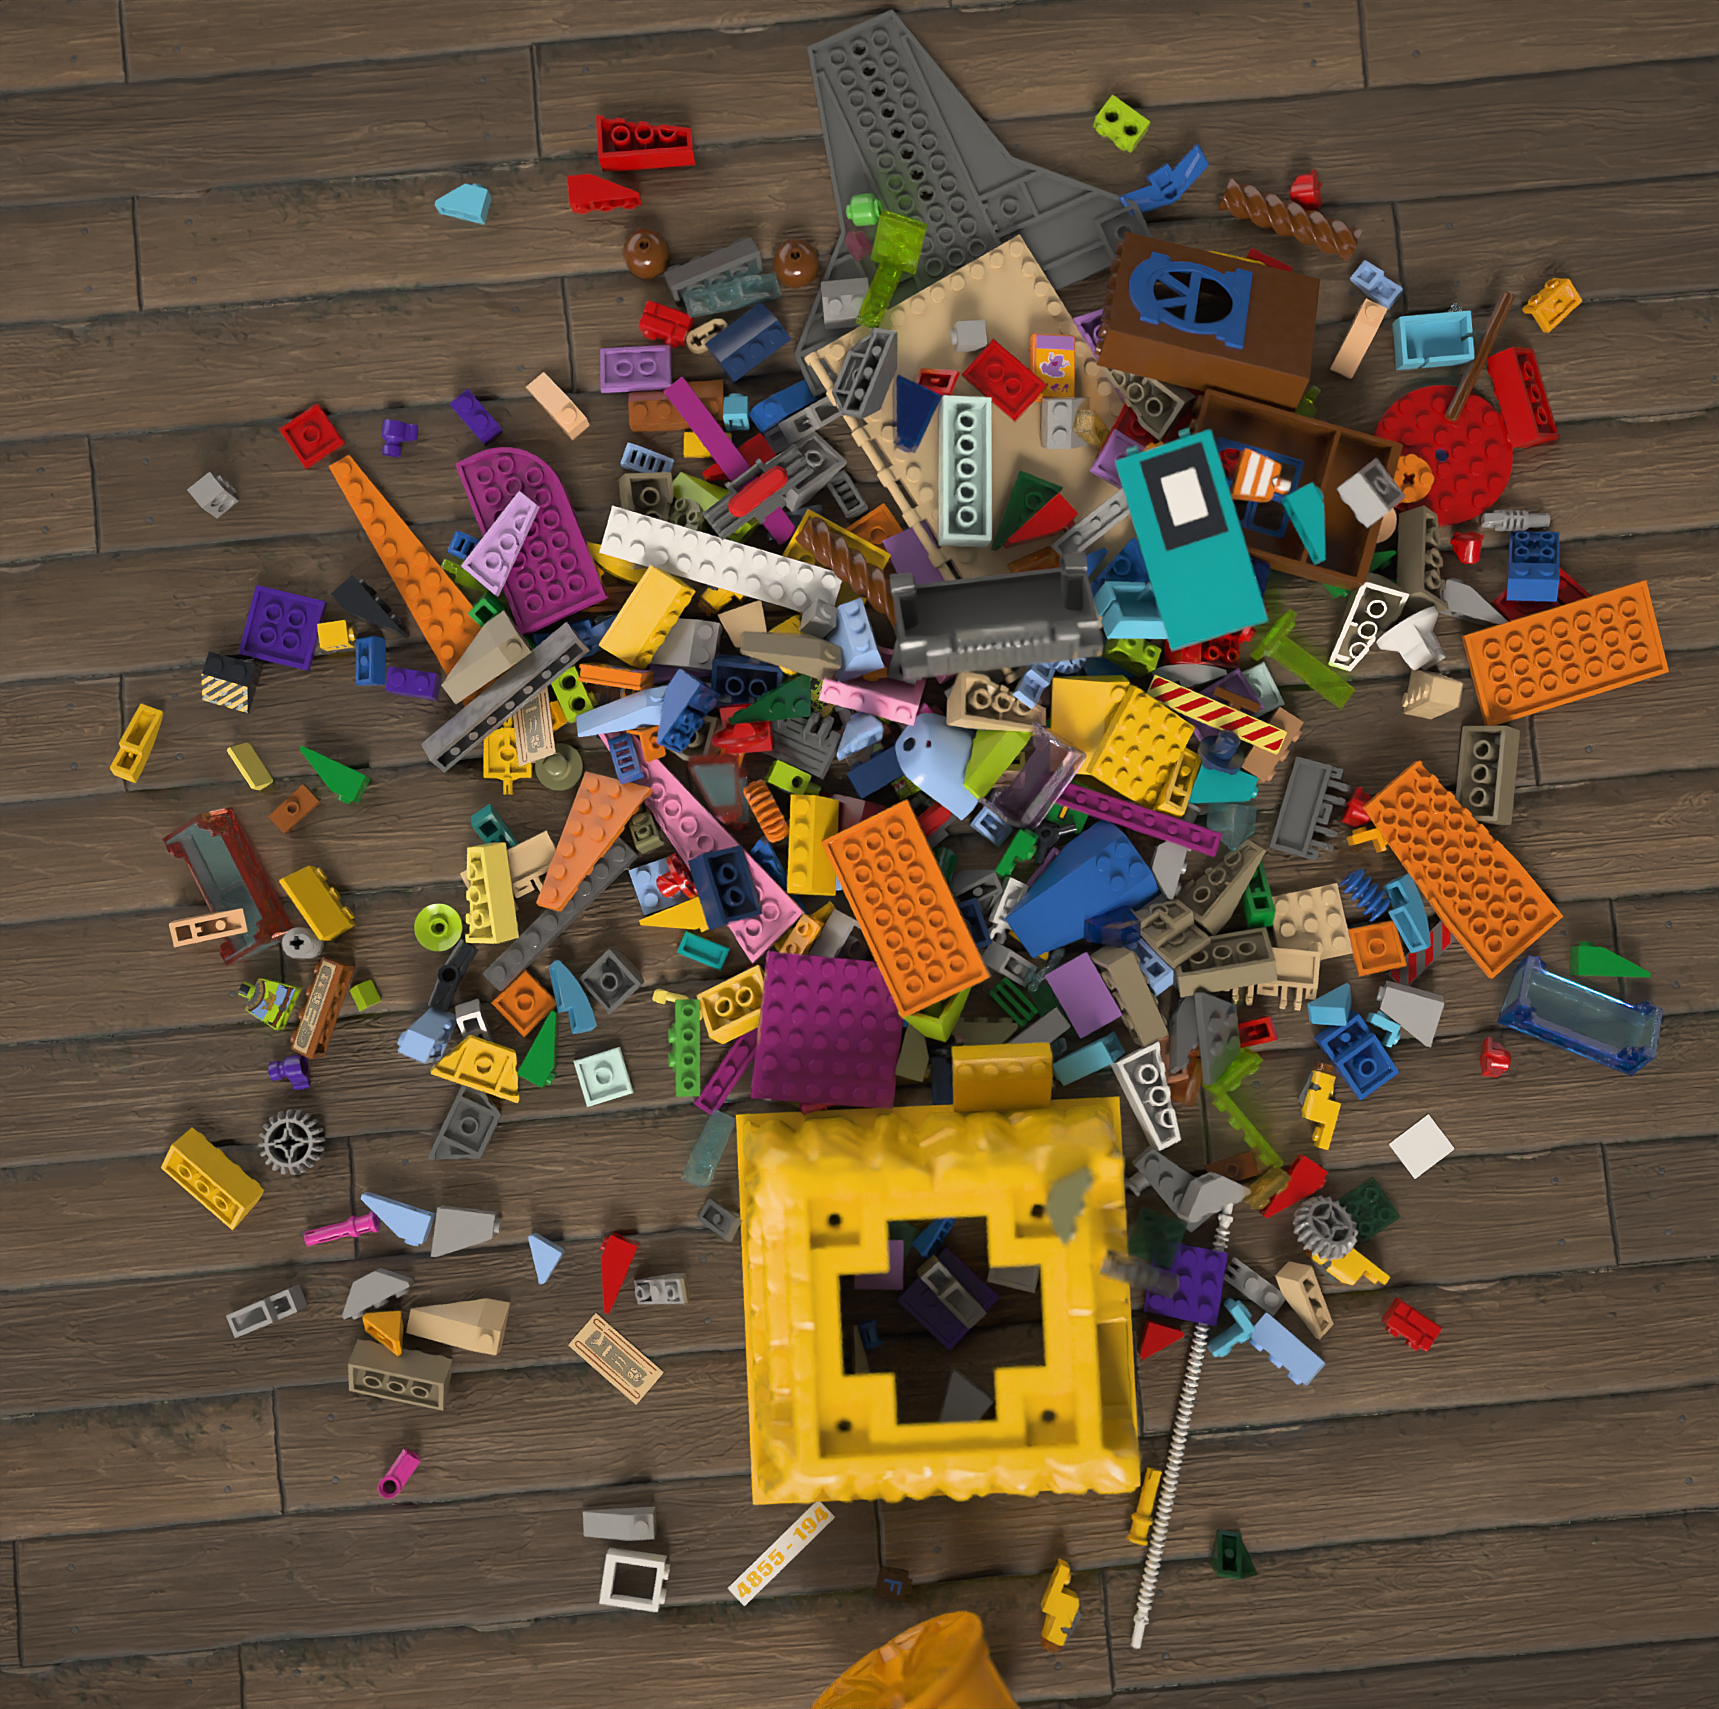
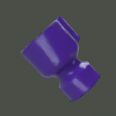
(395, 432)
(294, 1068)

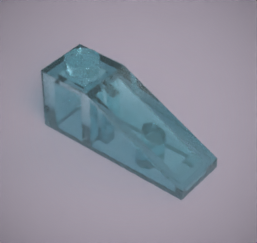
(708, 1150)

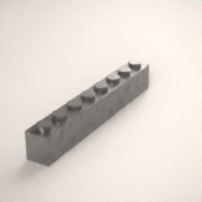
(505, 697)
(554, 922)

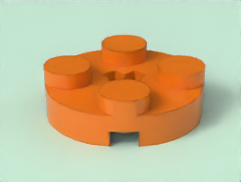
(1421, 476)

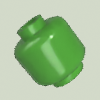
(864, 209)

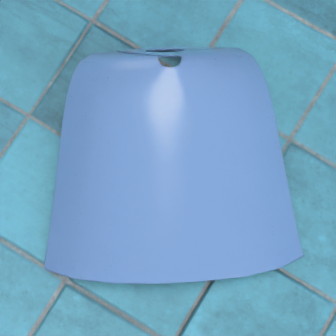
(943, 765)

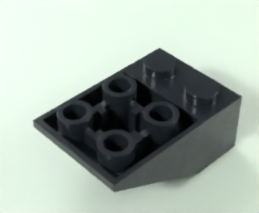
(359, 601)

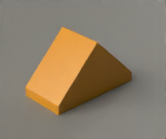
(386, 1328)

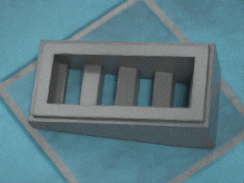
(855, 509)

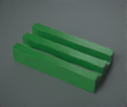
(1034, 1011)

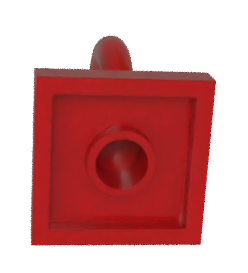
(743, 736)

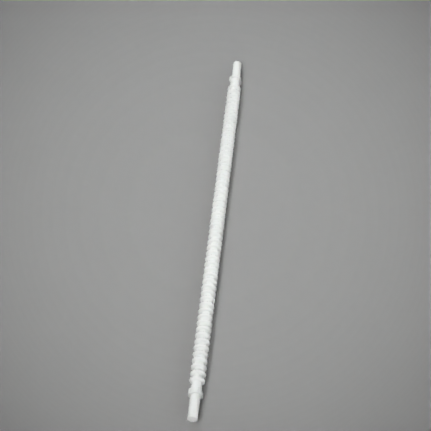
(1141, 1617)

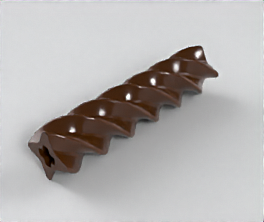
(1290, 219)
(848, 565)

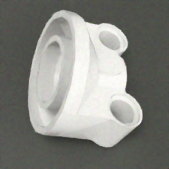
(1415, 640)

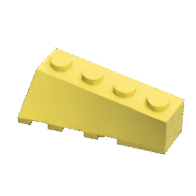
(490, 895)

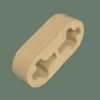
(704, 331)

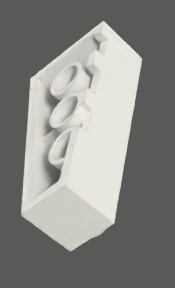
(1147, 1091)

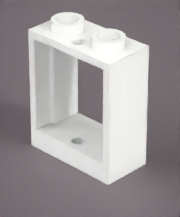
(638, 1558)

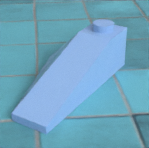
(627, 713)
(859, 733)

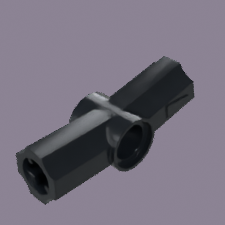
(459, 961)

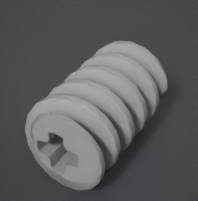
(294, 947)

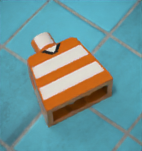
(1257, 478)

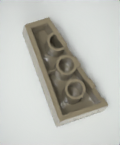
(1420, 559)
(1131, 994)

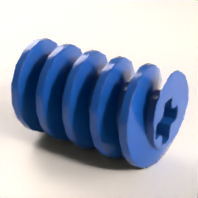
(1365, 893)

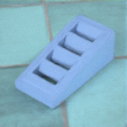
(630, 448)

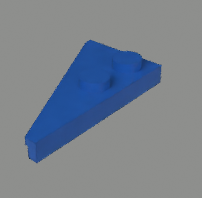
(768, 860)

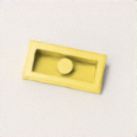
(250, 766)

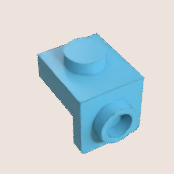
(1383, 1021)

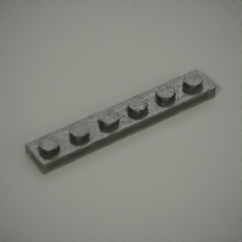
(1139, 1274)

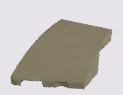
(1172, 931)

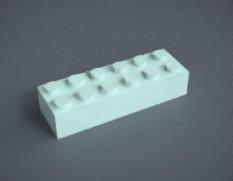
(965, 471)

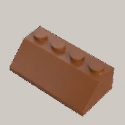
(655, 412)

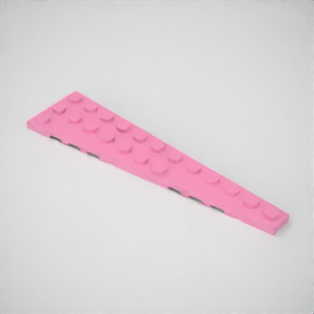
(698, 832)

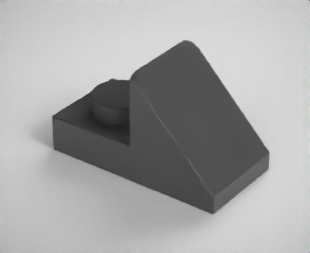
(720, 1219)

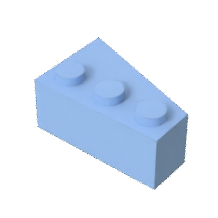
(428, 1036)
(1286, 1350)

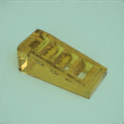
(1090, 428)

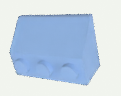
(857, 641)

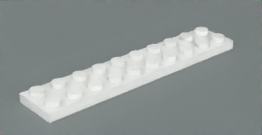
(717, 561)

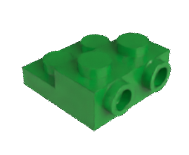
(1020, 848)

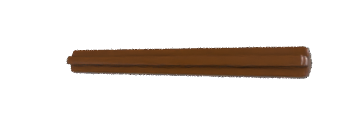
(1480, 356)

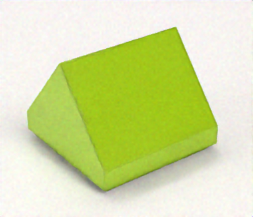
(365, 995)

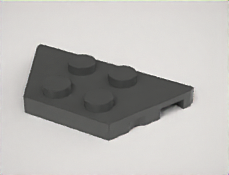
(1217, 1035)
(467, 1126)

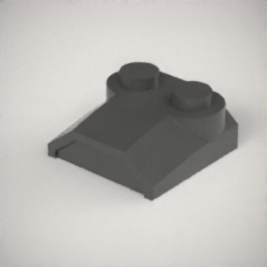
(612, 979)

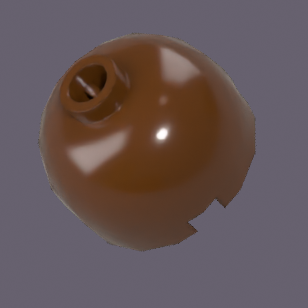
(646, 253)
(796, 263)

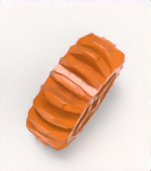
(766, 811)

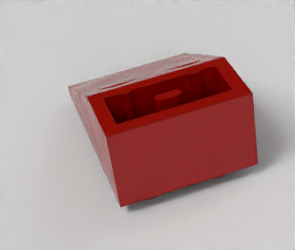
(1218, 652)

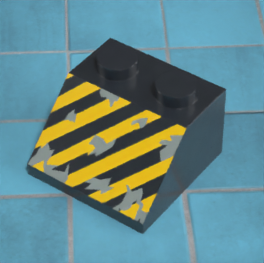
(229, 682)

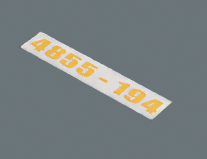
(781, 1552)

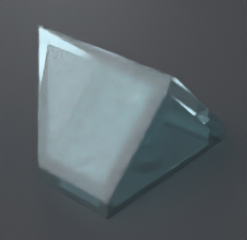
(1233, 821)

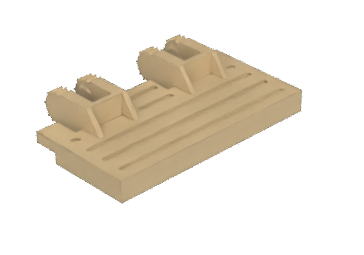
(527, 862)
(1293, 969)

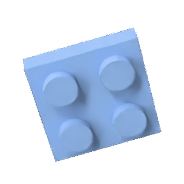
(648, 894)

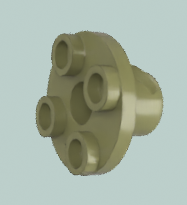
(687, 514)
(561, 769)

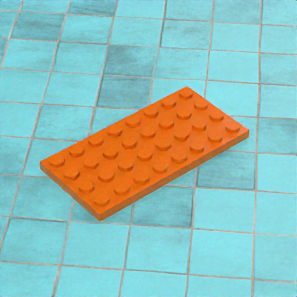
(1565, 653)
(905, 909)

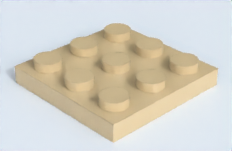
(1312, 922)

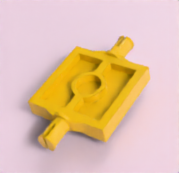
(502, 757)

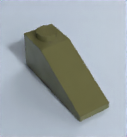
(913, 1056)

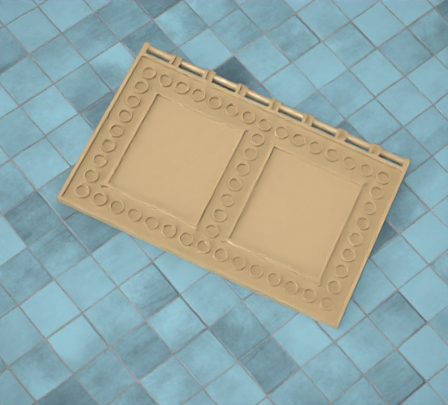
(1015, 302)

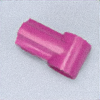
(399, 1473)

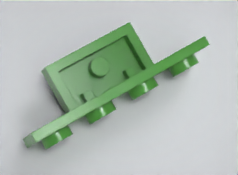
(686, 1047)

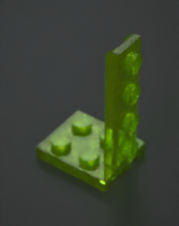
(897, 250)
(1301, 662)
(1245, 1063)

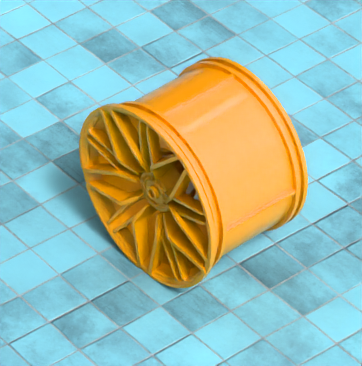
(925, 1667)

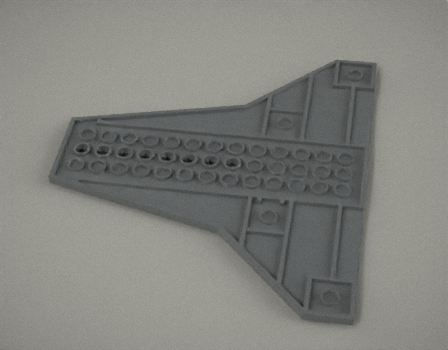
(975, 183)

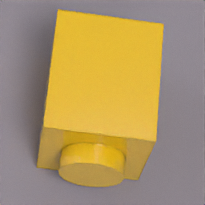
(336, 635)

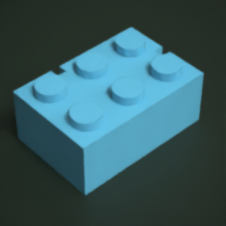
(1433, 340)
(1129, 611)

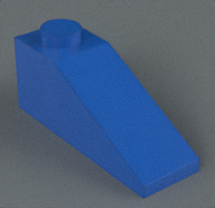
(782, 406)

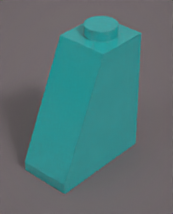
(1221, 787)

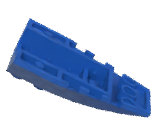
(1085, 880)

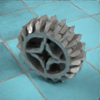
(291, 1151)
(1328, 1225)

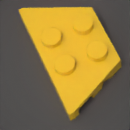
(481, 1067)

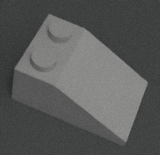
(824, 462)
(690, 646)

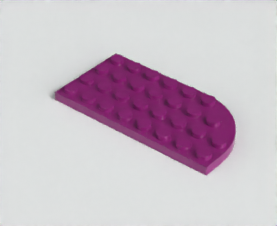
(554, 566)

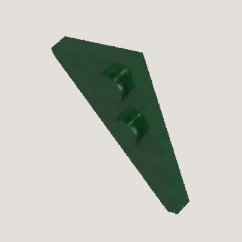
(1025, 500)
(787, 701)

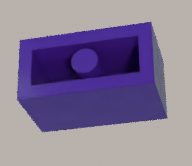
(476, 417)
(413, 683)

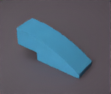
(1408, 912)
(571, 998)

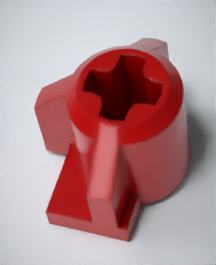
(1307, 191)
(1467, 546)
(1354, 812)
(1494, 1058)

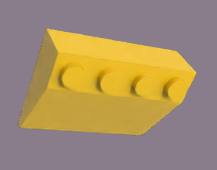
(1084, 709)
(1001, 1077)

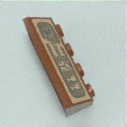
(322, 1007)

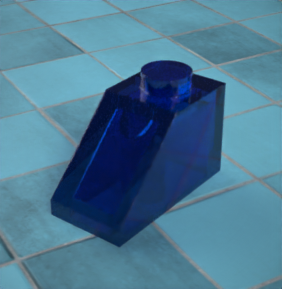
(1113, 928)

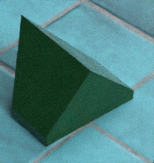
(1231, 1557)

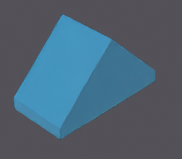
(1332, 1007)

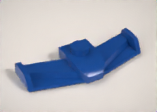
(1167, 184)
(590, 634)

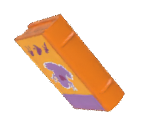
(1054, 363)
(616, 676)

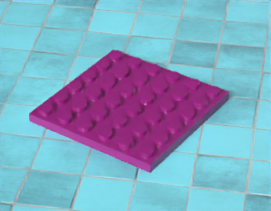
(826, 1032)

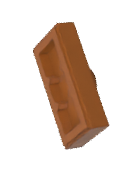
(294, 809)

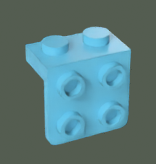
(1237, 1332)

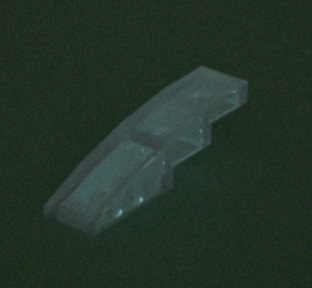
(732, 295)

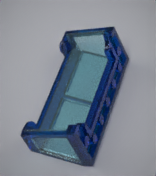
(1581, 1018)

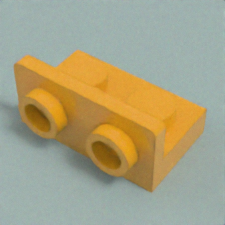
(1553, 303)
(803, 935)

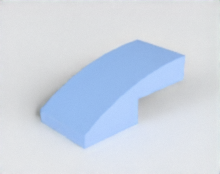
(1375, 285)
(1033, 682)

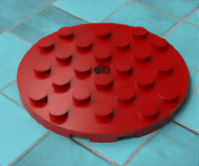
(1475, 448)

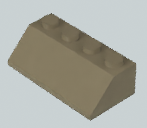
(1488, 772)
(1228, 963)
(403, 1378)

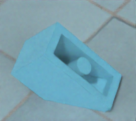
(466, 203)
(736, 412)

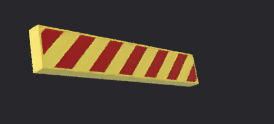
(1216, 714)

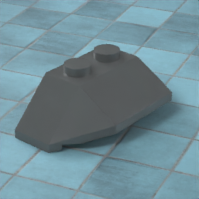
(866, 374)
(979, 885)

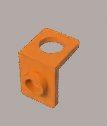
(650, 747)

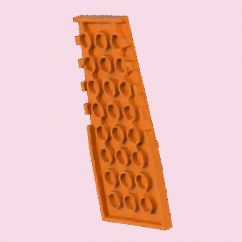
(1461, 869)

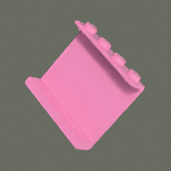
(881, 698)

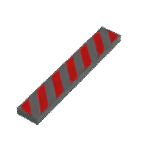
(1419, 961)

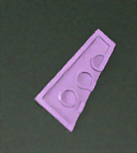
(500, 546)

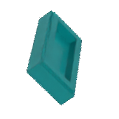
(703, 950)

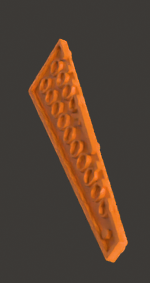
(422, 582)

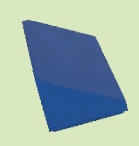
(370, 661)

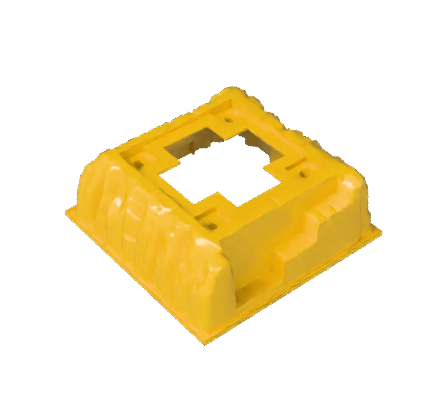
(924, 1166)

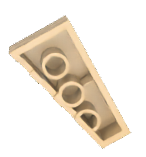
(1430, 694)

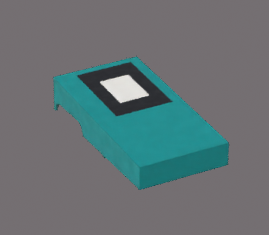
(1191, 539)

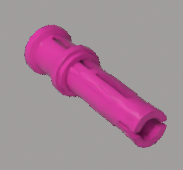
(353, 1226)

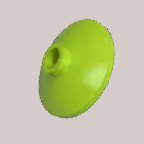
(426, 926)

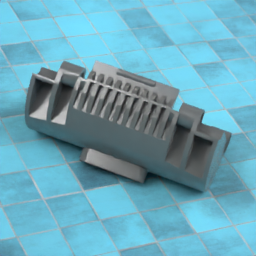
(996, 620)

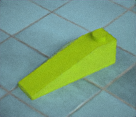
(707, 495)
(991, 757)
(941, 1017)

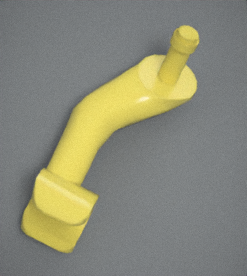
(661, 996)

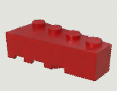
(642, 145)

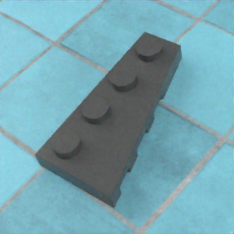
(1167, 1180)

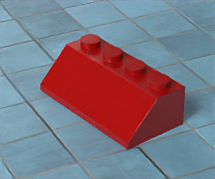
(1522, 397)

